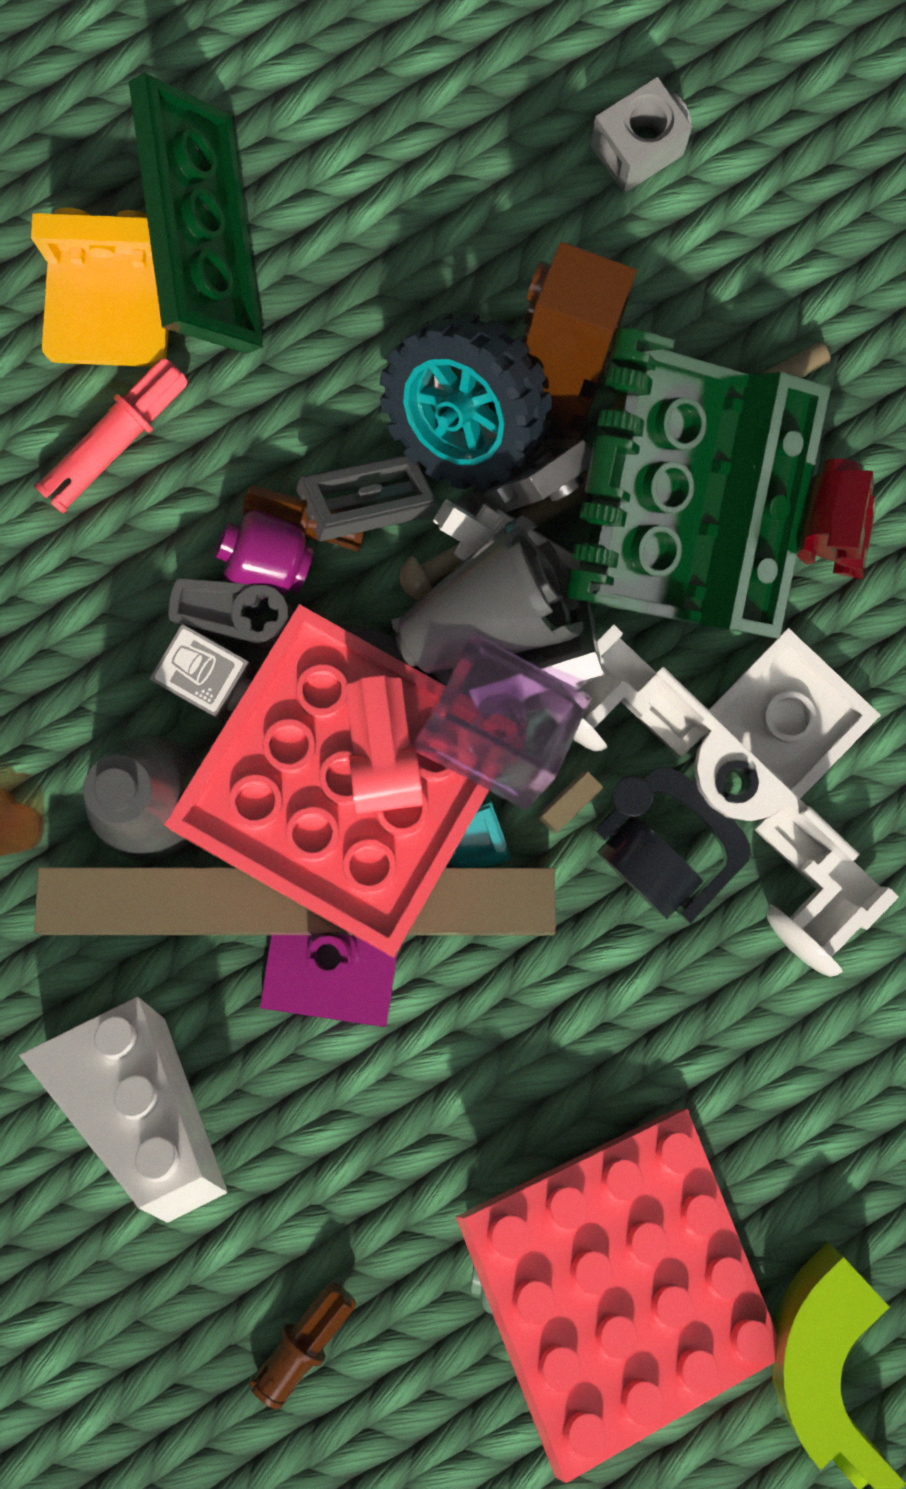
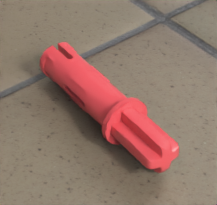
(113, 433)

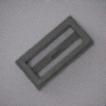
(371, 505)

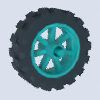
(431, 418)

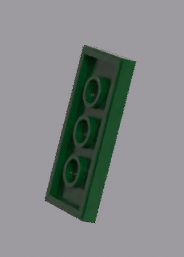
(195, 216)

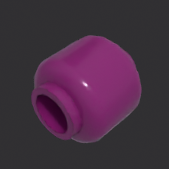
(265, 552)

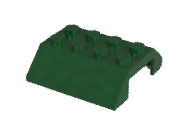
(697, 489)

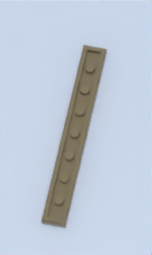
(237, 904)

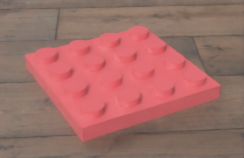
(282, 795)
(620, 1291)

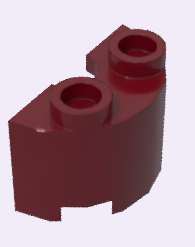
(839, 517)

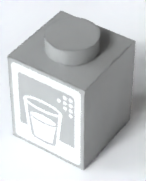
(203, 673)

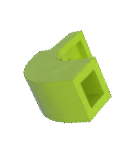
(816, 1327)

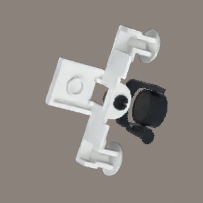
(780, 735)

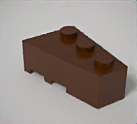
(573, 329)

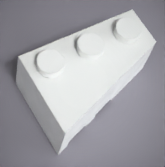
(133, 1107)

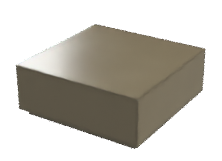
(570, 802)

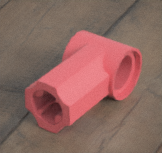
(383, 762)

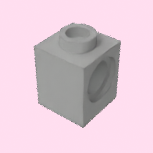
(630, 156)

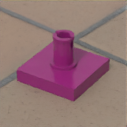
(329, 978)

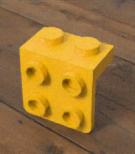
(99, 289)

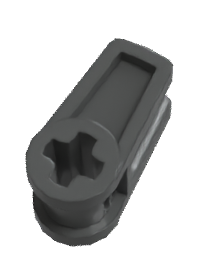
(227, 609)

